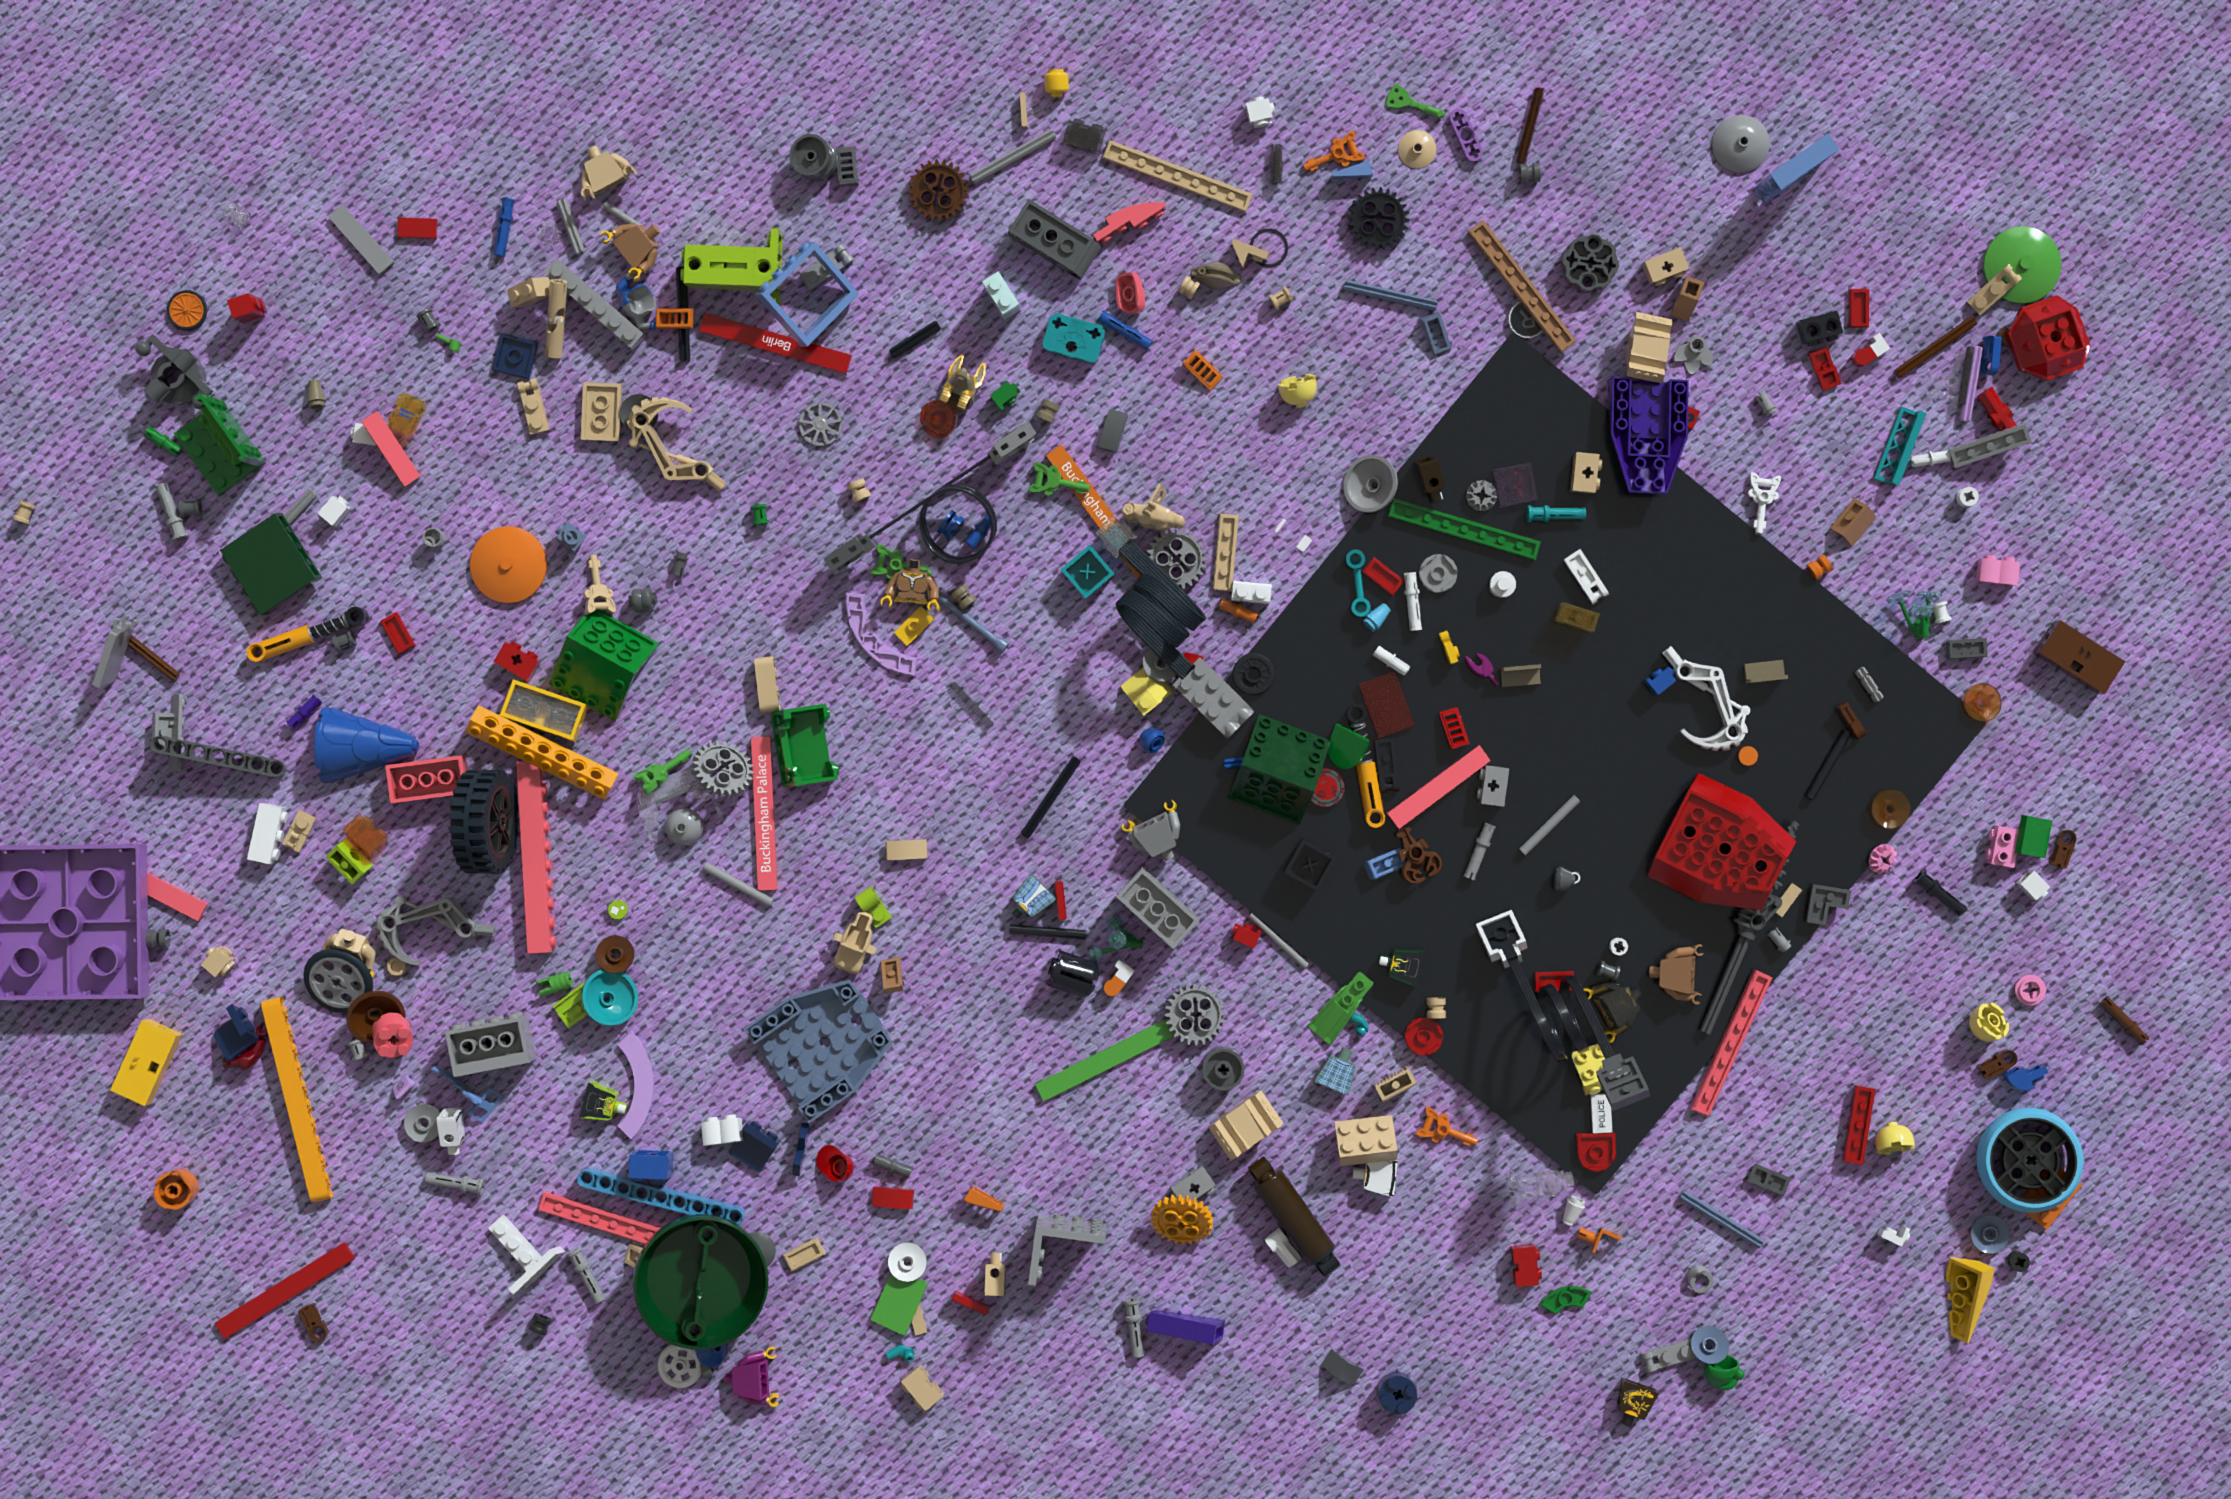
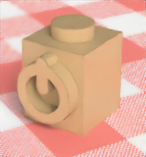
(219, 961)

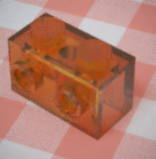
(366, 836)

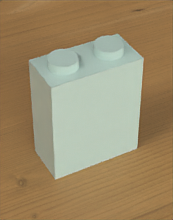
(1001, 295)

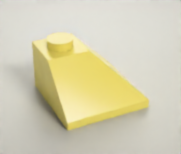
(1145, 691)

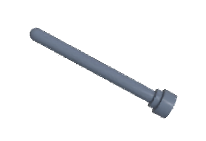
(999, 643)

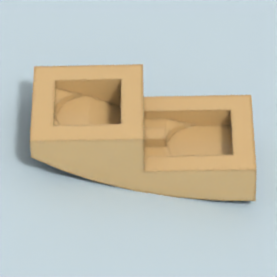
(906, 849)

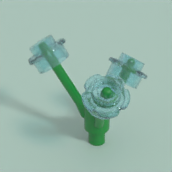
(1117, 939)

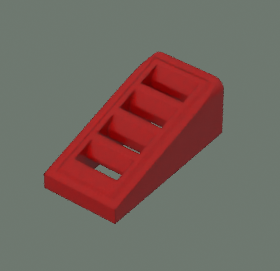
(1452, 745)

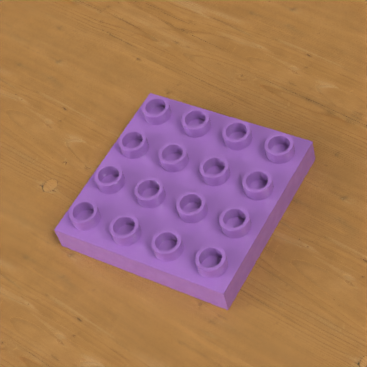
(73, 922)

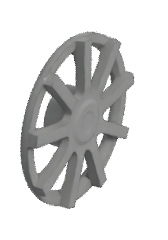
(820, 424)

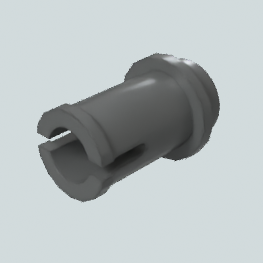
(679, 564)

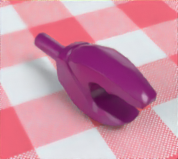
(1484, 669)

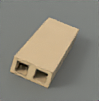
(1023, 110)
(1788, 898)
(918, 1322)

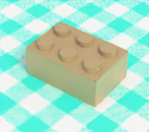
(1366, 1140)

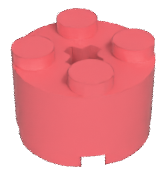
(392, 1035)

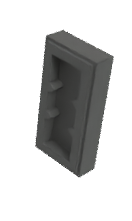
(1967, 648)

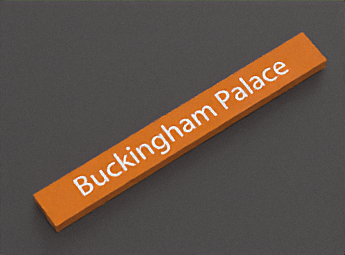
(1091, 501)

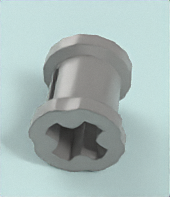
(358, 1049)

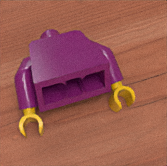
(751, 1379)

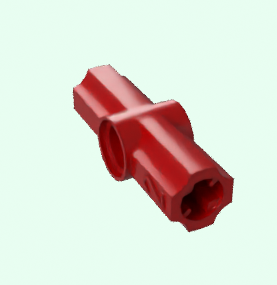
(1996, 410)

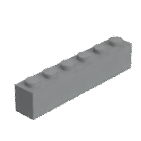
(596, 305)

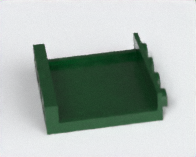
(270, 563)

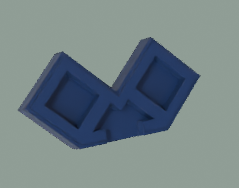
(801, 1147)

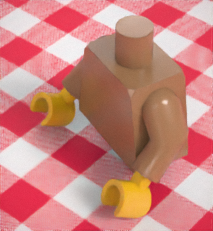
(636, 245)

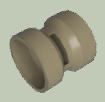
(1047, 411)
(962, 592)

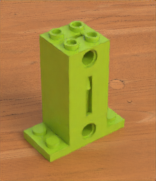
(733, 265)

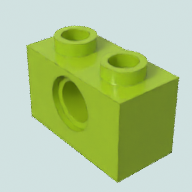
(349, 861)

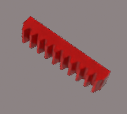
(1858, 1124)

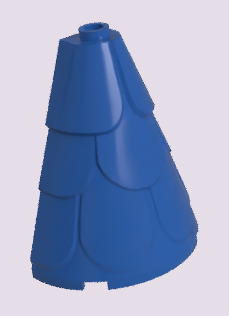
(356, 745)

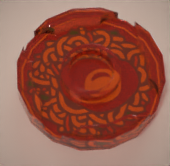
(938, 418)

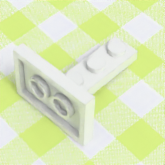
(524, 1253)

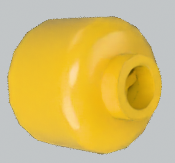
(1056, 82)

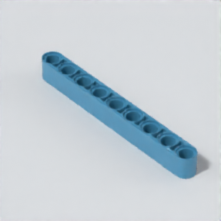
(652, 1191)

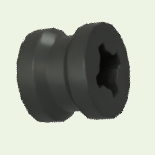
(2014, 1261)
(540, 1324)

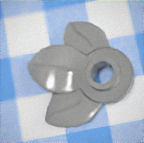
(1693, 357)

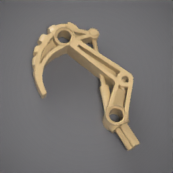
(670, 470)

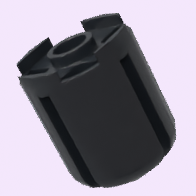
(1075, 965)

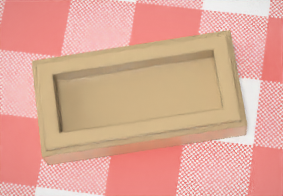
(804, 1254)

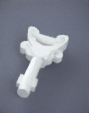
(1762, 497)

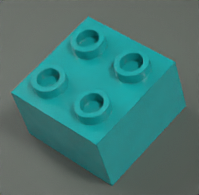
(1087, 572)

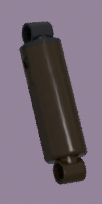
(1294, 1217)

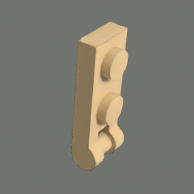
(1993, 290)
(533, 407)

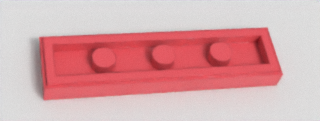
(390, 448)
(175, 897)

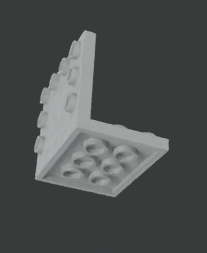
(1065, 1228)

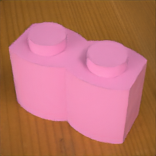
(1998, 571)

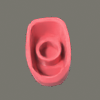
(1130, 293)

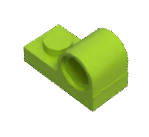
(872, 904)

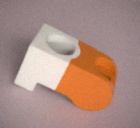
(1119, 979)

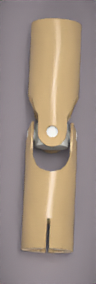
(555, 332)

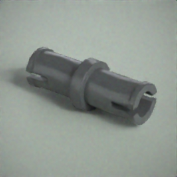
(892, 1166)

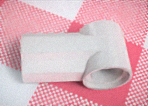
(1280, 1244)

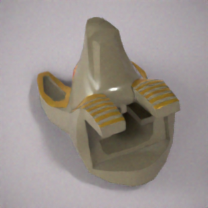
(961, 386)

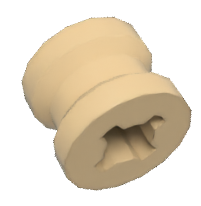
(1189, 287)

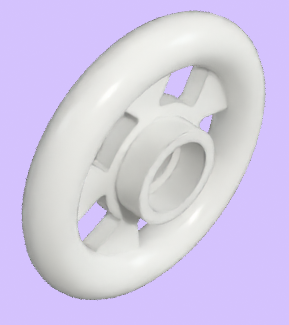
(664, 1367)

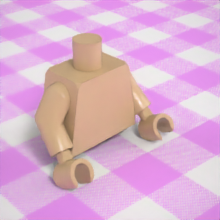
(603, 172)

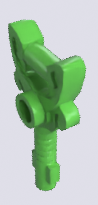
(1054, 481)
(895, 565)
(659, 772)

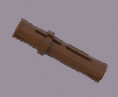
(2130, 1027)

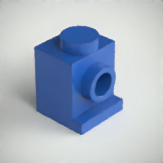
(1660, 680)

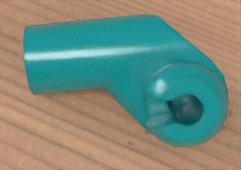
(1362, 1027)
(902, 1351)

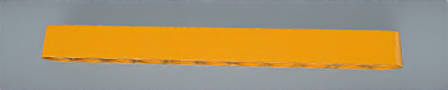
(296, 1100)

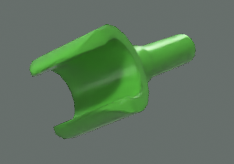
(453, 344)

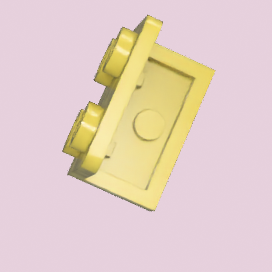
(1587, 1065)

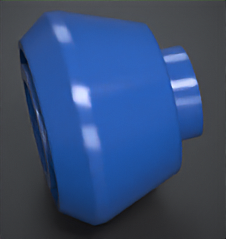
(1152, 740)

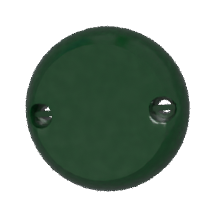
(700, 1281)

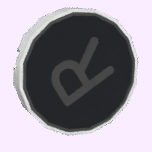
(1522, 322)

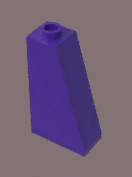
(1186, 1326)

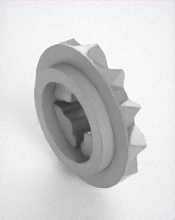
(1474, 501)

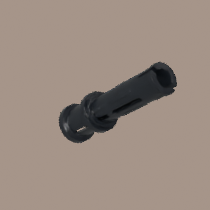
(1933, 888)

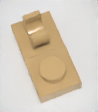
(299, 830)

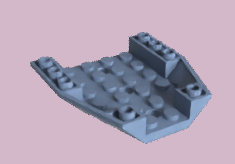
(828, 1072)

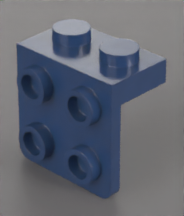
(236, 1034)
(756, 1147)

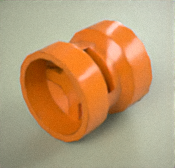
(1819, 567)

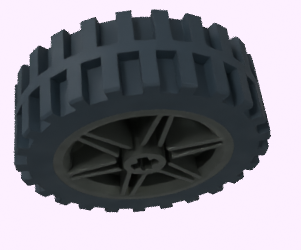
(483, 821)

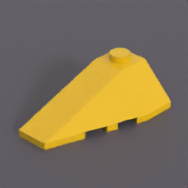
(1969, 1289)

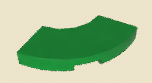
(1565, 1297)

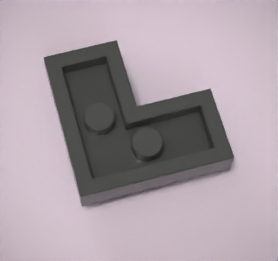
(1821, 898)

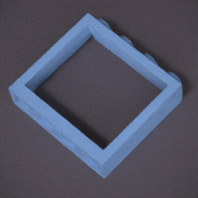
(1796, 168)
(828, 316)

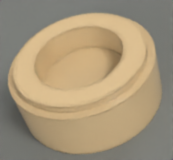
(396, 967)

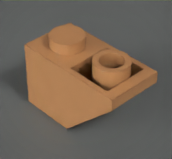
(1687, 298)

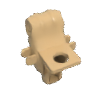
(1153, 514)
(854, 944)

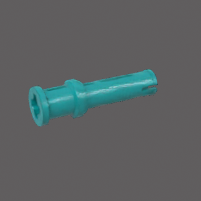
(1545, 513)

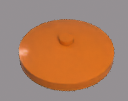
(508, 564)

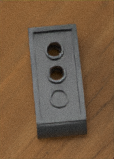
(1069, 251)

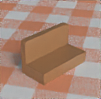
(1853, 521)

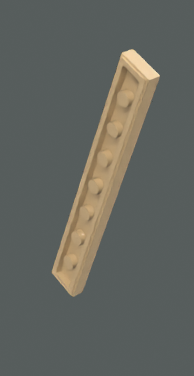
(1177, 176)

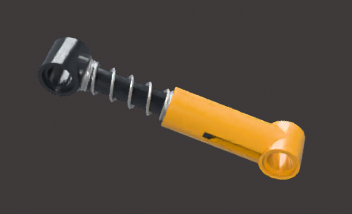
(304, 635)
(1367, 772)

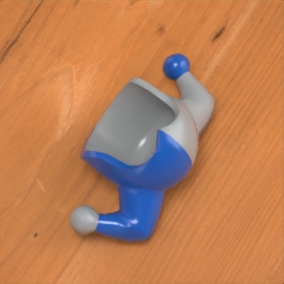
(636, 302)

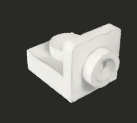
(1890, 1235)

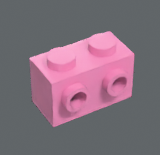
(2002, 846)

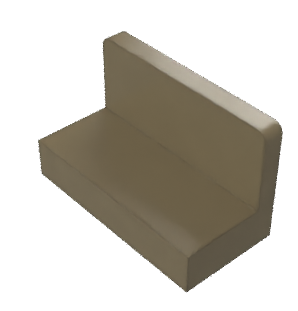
(1764, 671)
(1520, 675)

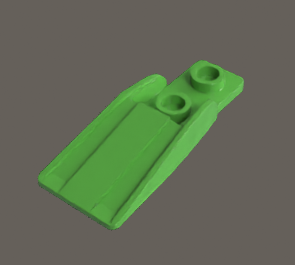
(1340, 1009)

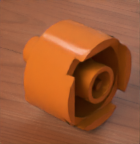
(186, 1193)

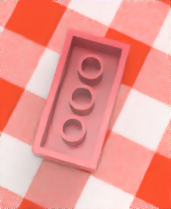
(424, 778)

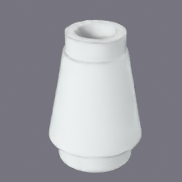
(1573, 1209)

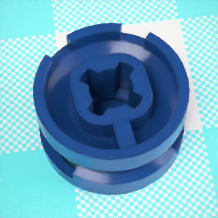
(950, 525)

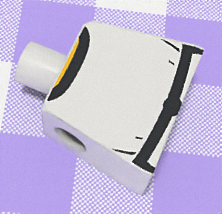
(451, 1129)
(1378, 1176)

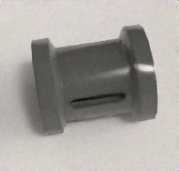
(428, 320)
(190, 508)
(344, 641)
(1608, 971)

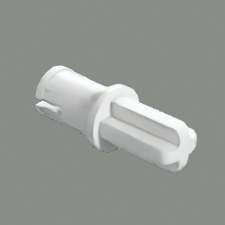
(1930, 458)
(1391, 660)

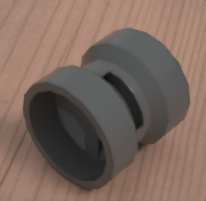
(1529, 173)
(157, 938)

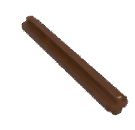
(1935, 347)

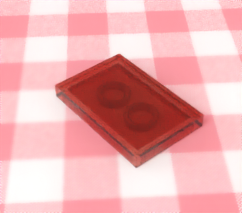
(1386, 704)

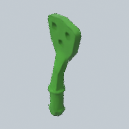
(1407, 101)

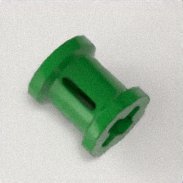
(759, 514)

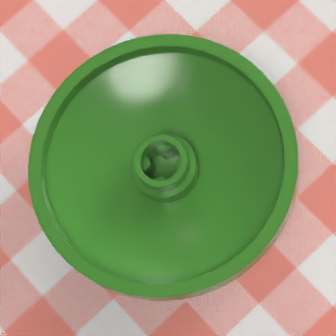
(2031, 256)

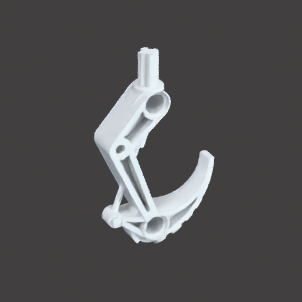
(1714, 675)

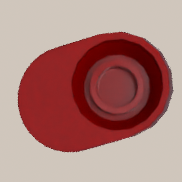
(834, 1164)

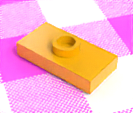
(914, 626)

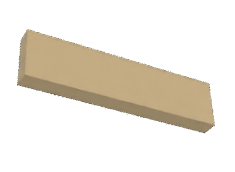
(1225, 552)

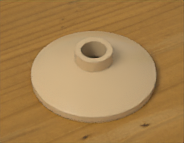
(1414, 158)

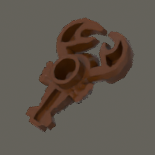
(1415, 857)

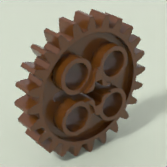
(955, 193)

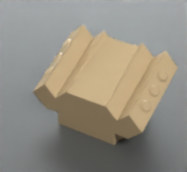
(1648, 347)
(1245, 1125)

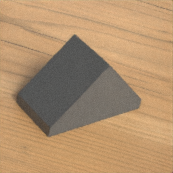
(1342, 1367)

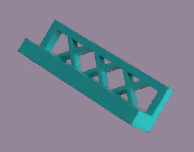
(1907, 447)

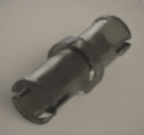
(1276, 164)

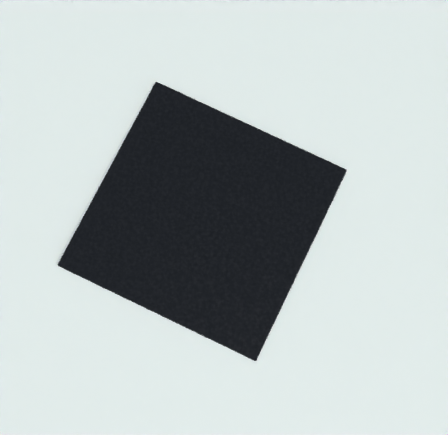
(1675, 577)

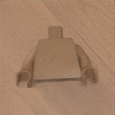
(1678, 973)

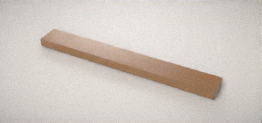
(1521, 286)

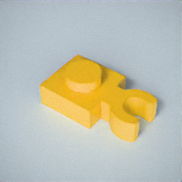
(1451, 652)

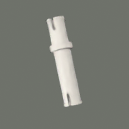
(1412, 601)

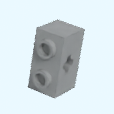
(1498, 794)
(1197, 1176)

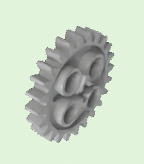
(1189, 546)
(732, 782)
(1177, 1014)

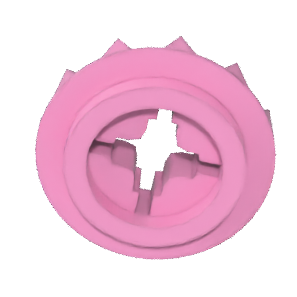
(1876, 862)
(2036, 995)

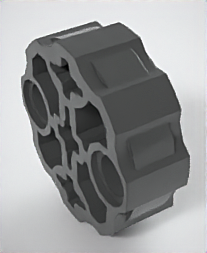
(1581, 247)

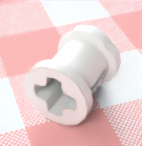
(1941, 613)

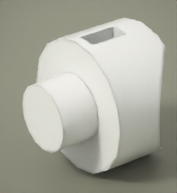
(1502, 584)

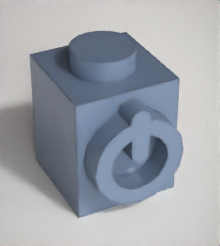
(569, 537)

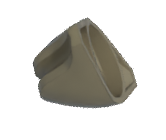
(1216, 275)

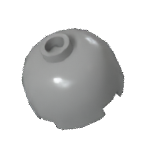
(690, 833)

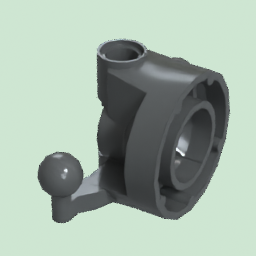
(189, 383)

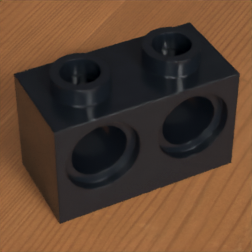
(1818, 324)

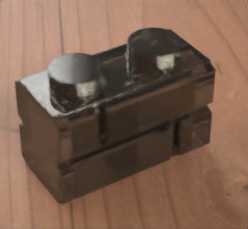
(1084, 136)

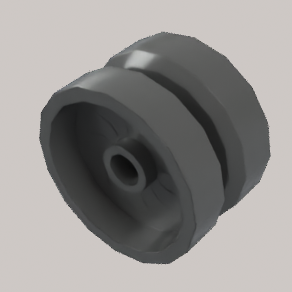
(813, 157)
(1225, 1079)

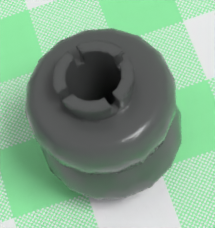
(642, 599)

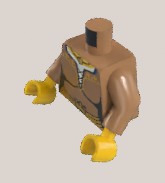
(912, 586)

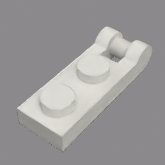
(1585, 576)

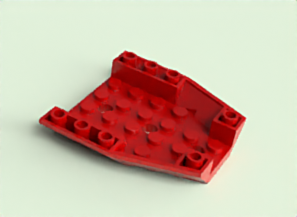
(1697, 865)

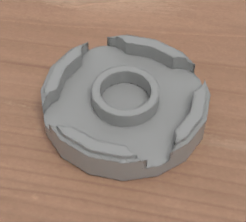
(1438, 573)

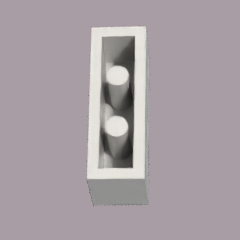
(267, 833)

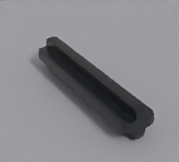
(915, 339)

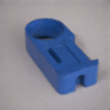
(1991, 354)

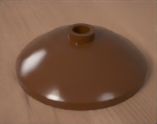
(360, 1014)

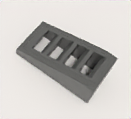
(847, 181)

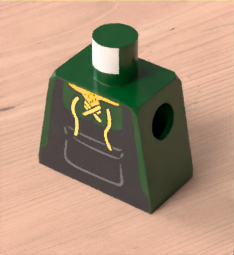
(1404, 965)

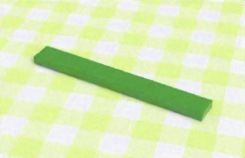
(1104, 1060)

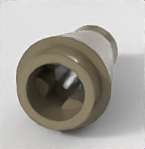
(316, 397)

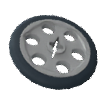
(338, 958)

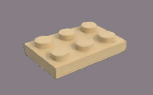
(601, 412)

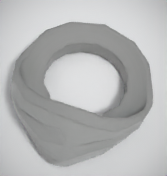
(1696, 1270)

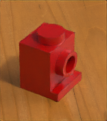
(1245, 934)

